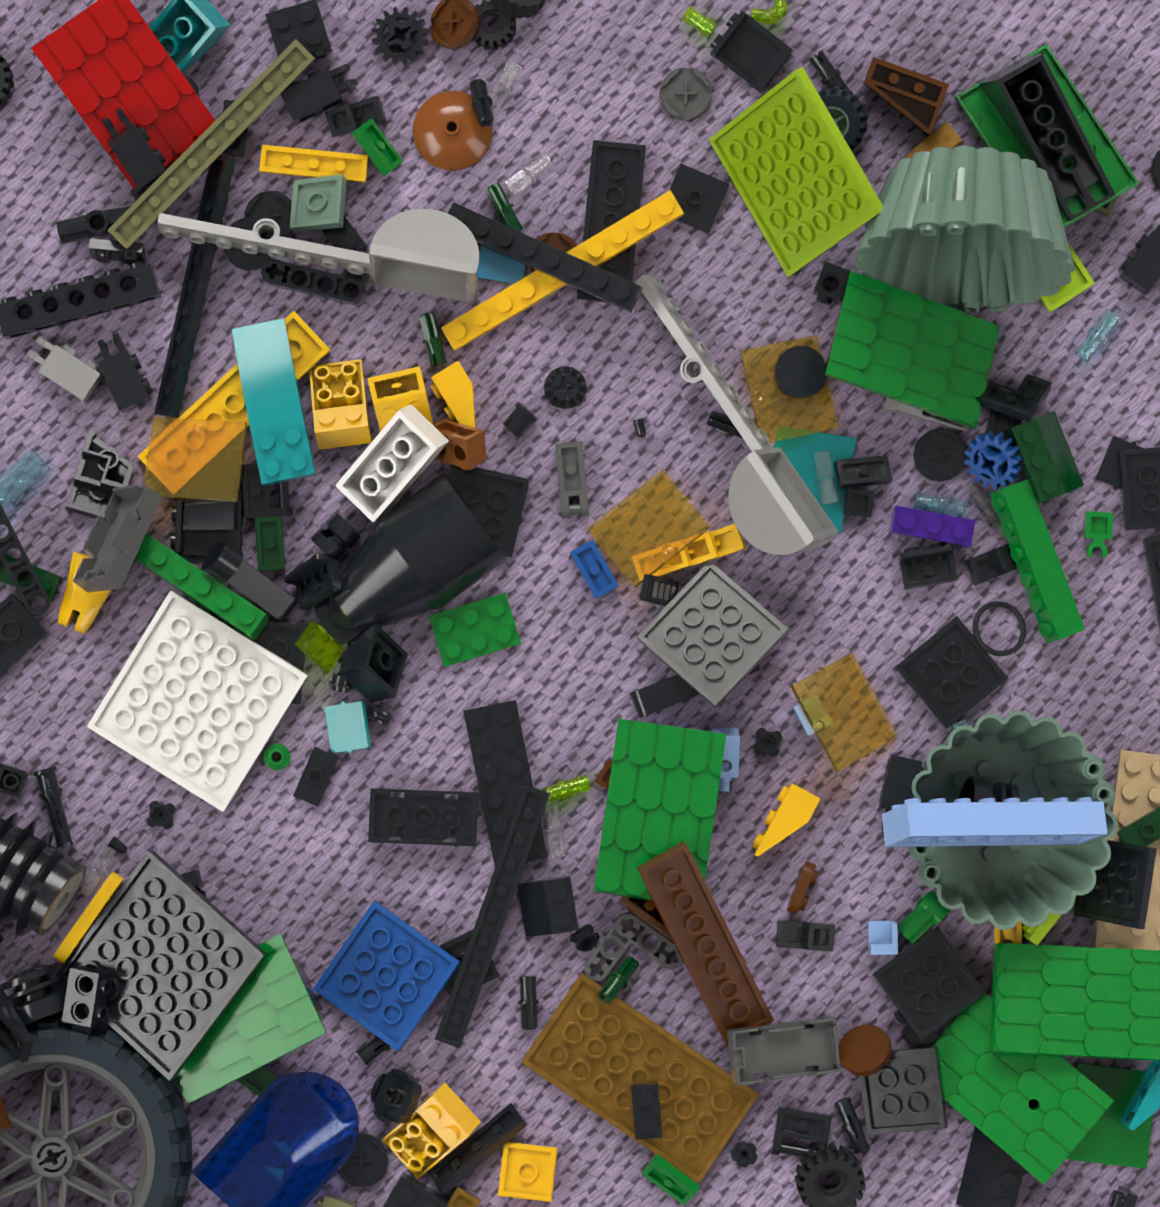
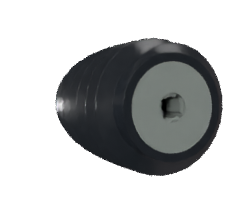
(35, 878)

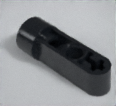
(227, 565)

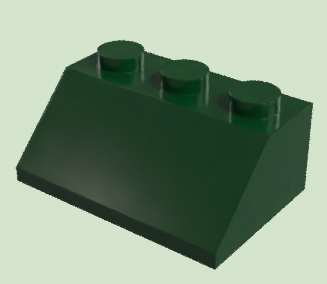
(1045, 457)

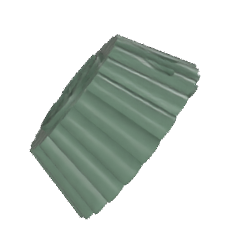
(968, 230)
(1014, 880)

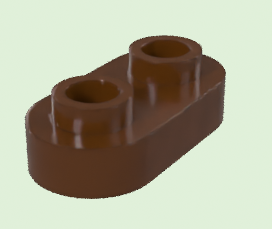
(798, 898)

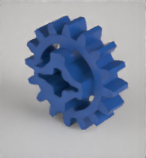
(989, 460)

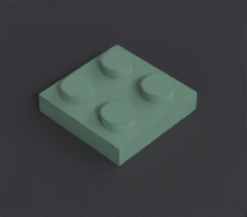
(318, 203)

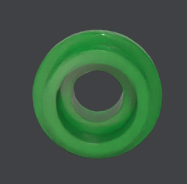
(277, 748)

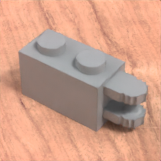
(67, 370)

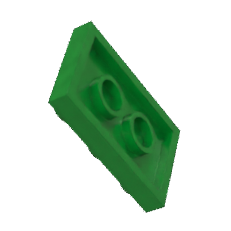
(474, 629)

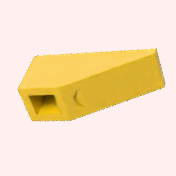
(457, 393)
(791, 814)

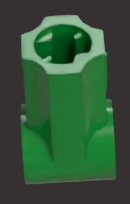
(927, 913)

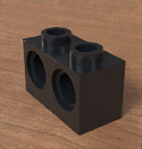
(839, 275)
(80, 994)

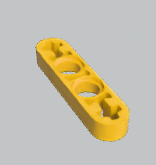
(88, 917)

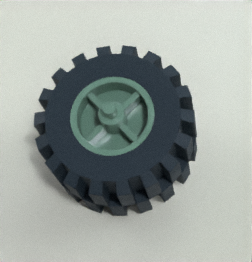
(847, 114)

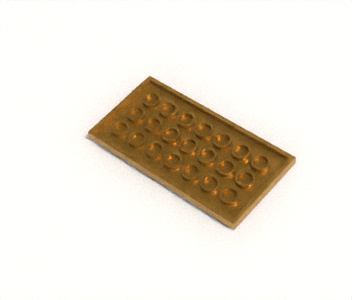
(604, 1048)

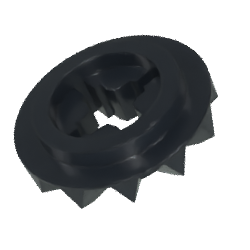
(575, 394)

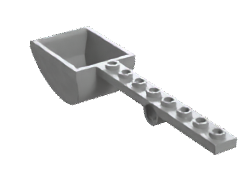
(410, 252)
(765, 491)

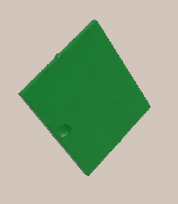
(1108, 1140)

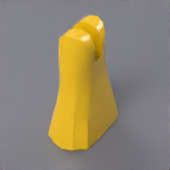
(79, 600)

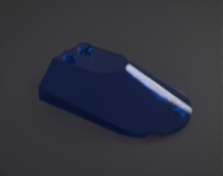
(283, 1144)

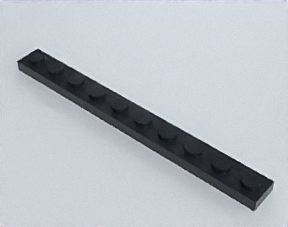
(193, 291)
(492, 916)

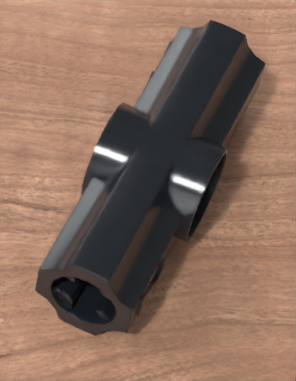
(81, 228)

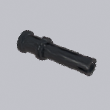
(46, 795)

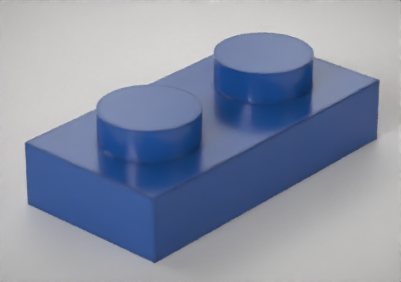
(594, 569)

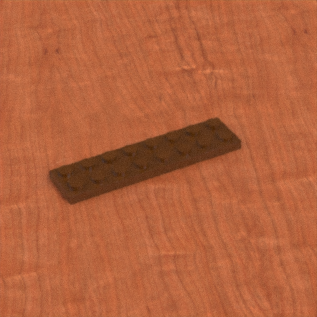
(704, 940)

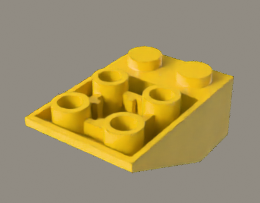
(397, 390)
(339, 404)
(433, 1131)

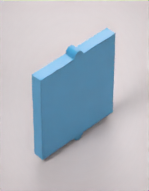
(498, 267)

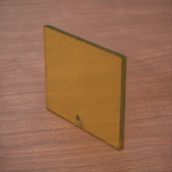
(774, 411)
(195, 458)
(648, 528)
(843, 712)

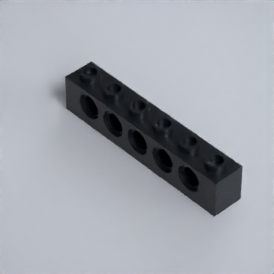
(145, 290)

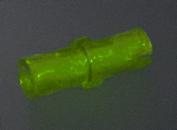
(567, 788)

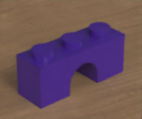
(932, 526)

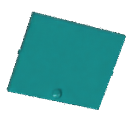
(801, 455)

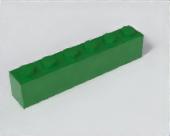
(1037, 561)
(201, 588)

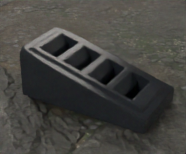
(658, 590)

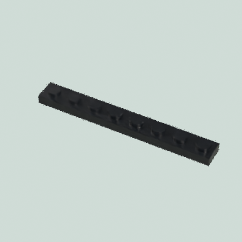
(549, 259)

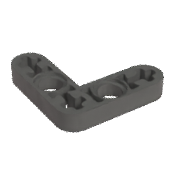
(624, 940)

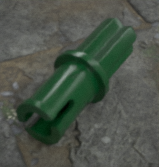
(503, 207)
(432, 339)
(618, 980)

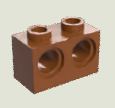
(465, 445)

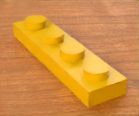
(313, 163)

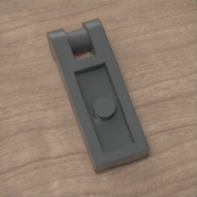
(571, 478)

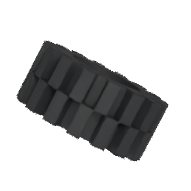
(499, 39)

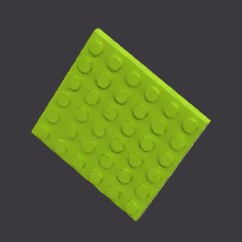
(796, 172)

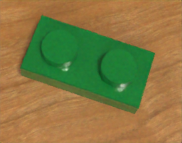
(377, 147)
(670, 1179)

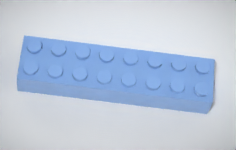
(993, 822)

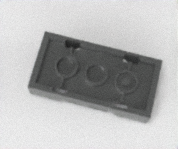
(117, 539)
(783, 1050)

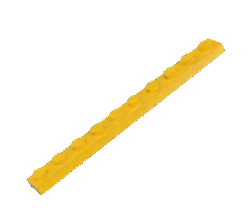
(539, 285)

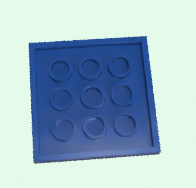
(387, 975)

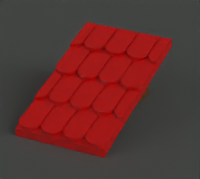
(115, 61)

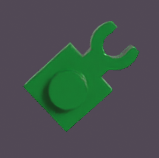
(1098, 528)

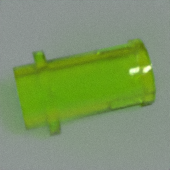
(699, 21)

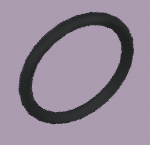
(1021, 621)

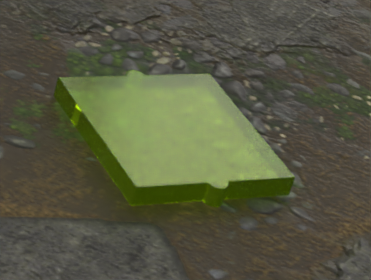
(319, 646)

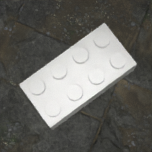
(392, 463)

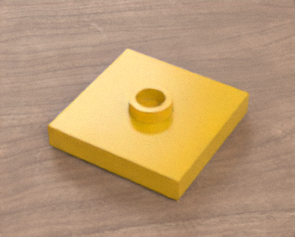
(527, 1171)

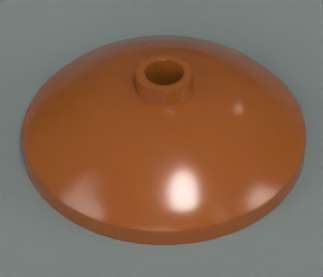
(450, 149)

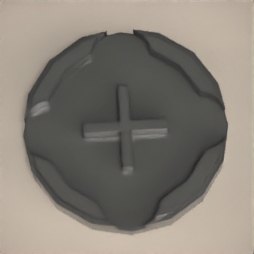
(685, 94)

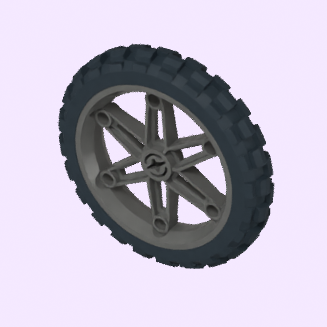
(145, 1094)

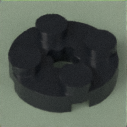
(408, 1095)

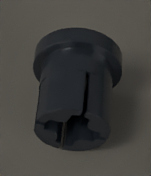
(519, 419)

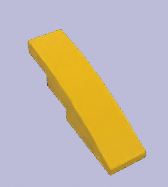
(705, 548)

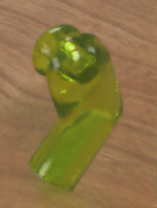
(771, 15)

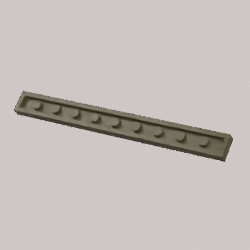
(211, 144)

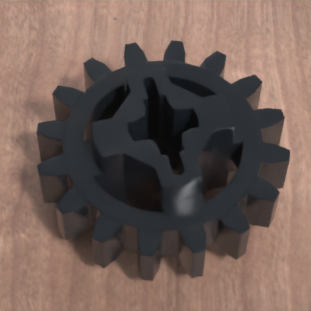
(409, 29)

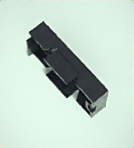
(423, 817)

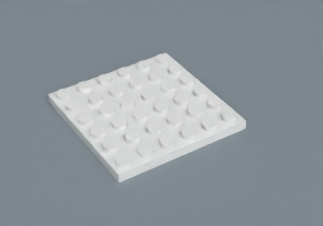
(197, 700)

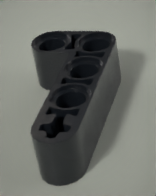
(314, 277)

